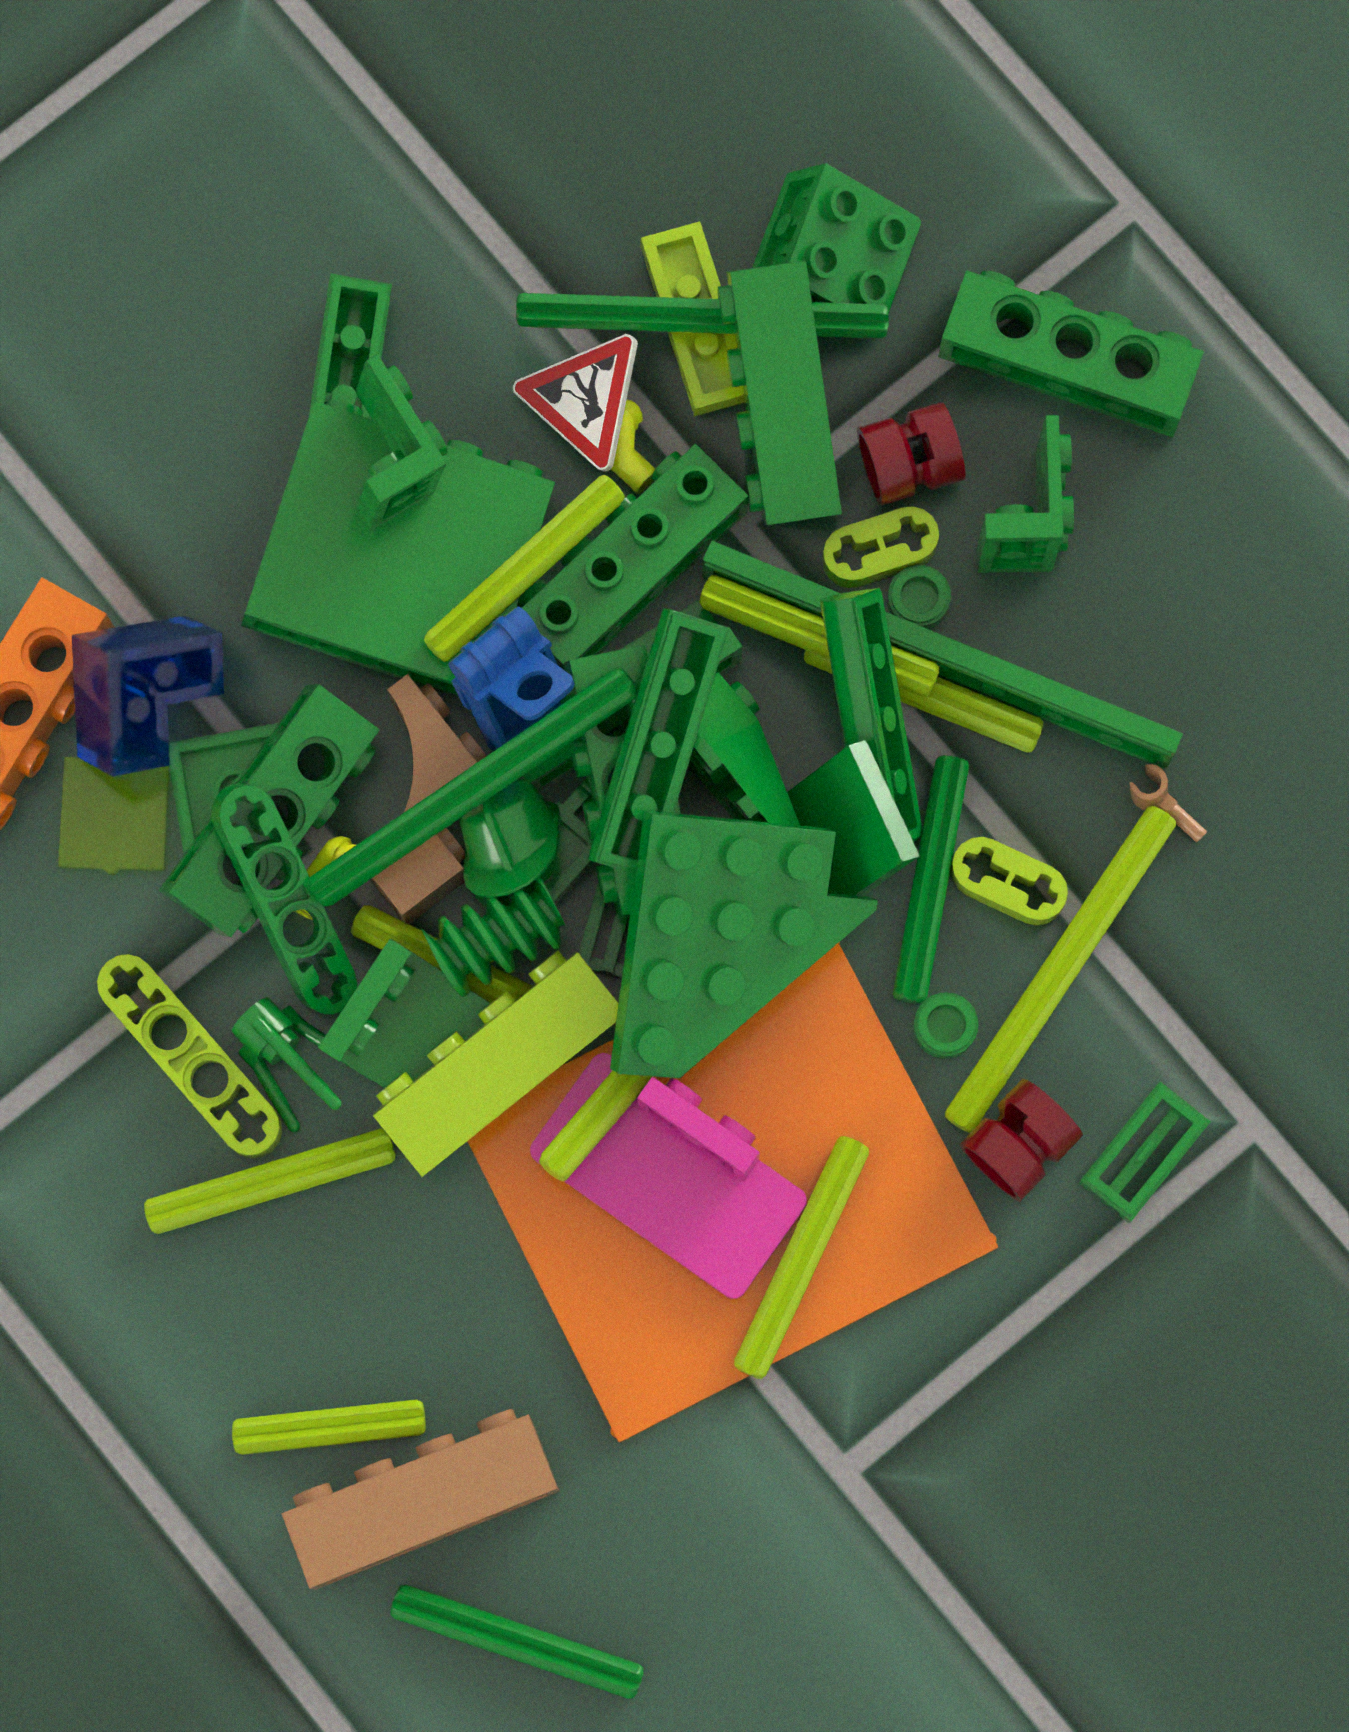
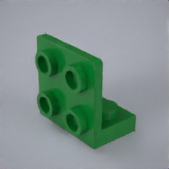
(845, 234)
(417, 447)
(1025, 540)
(400, 1017)

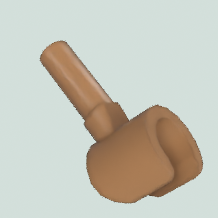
(1164, 801)

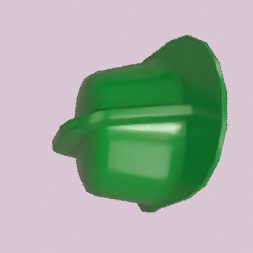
(509, 840)

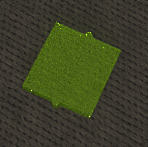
(113, 819)

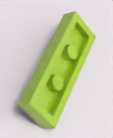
(684, 268)

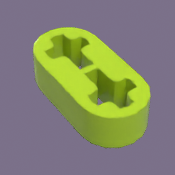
(875, 533)
(1015, 867)

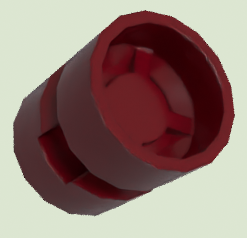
(890, 459)
(1021, 1139)

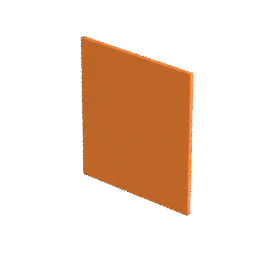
(798, 1081)

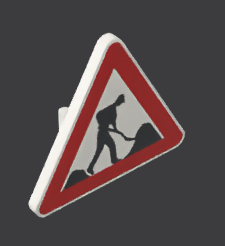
(585, 397)

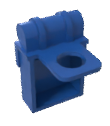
(509, 678)

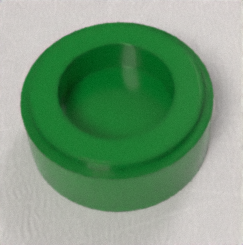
(919, 596)
(945, 1025)

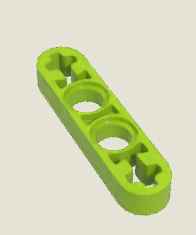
(185, 1060)

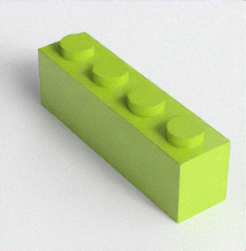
(497, 1063)

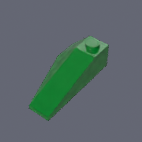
(735, 758)

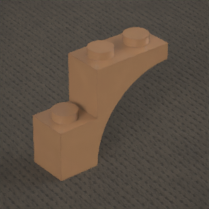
(438, 757)

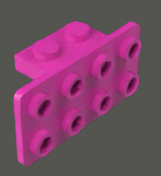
(682, 1180)

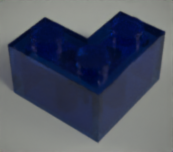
(130, 678)

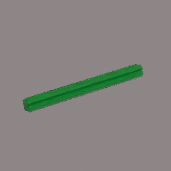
(680, 315)
(473, 787)

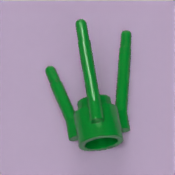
(270, 1035)

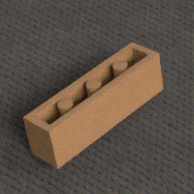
(419, 1501)

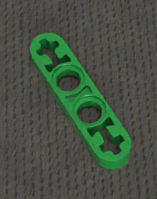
(278, 902)

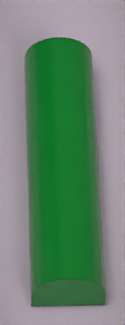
(349, 336)
(869, 691)
(658, 734)

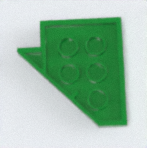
(719, 930)

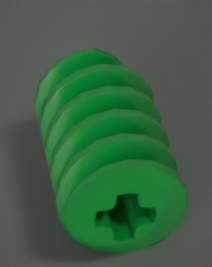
(496, 935)

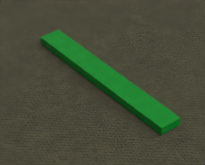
(969, 666)

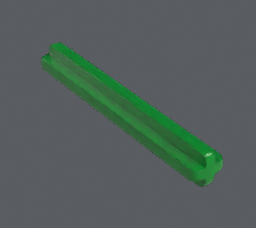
(931, 879)
(517, 1641)

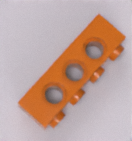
(43, 623)

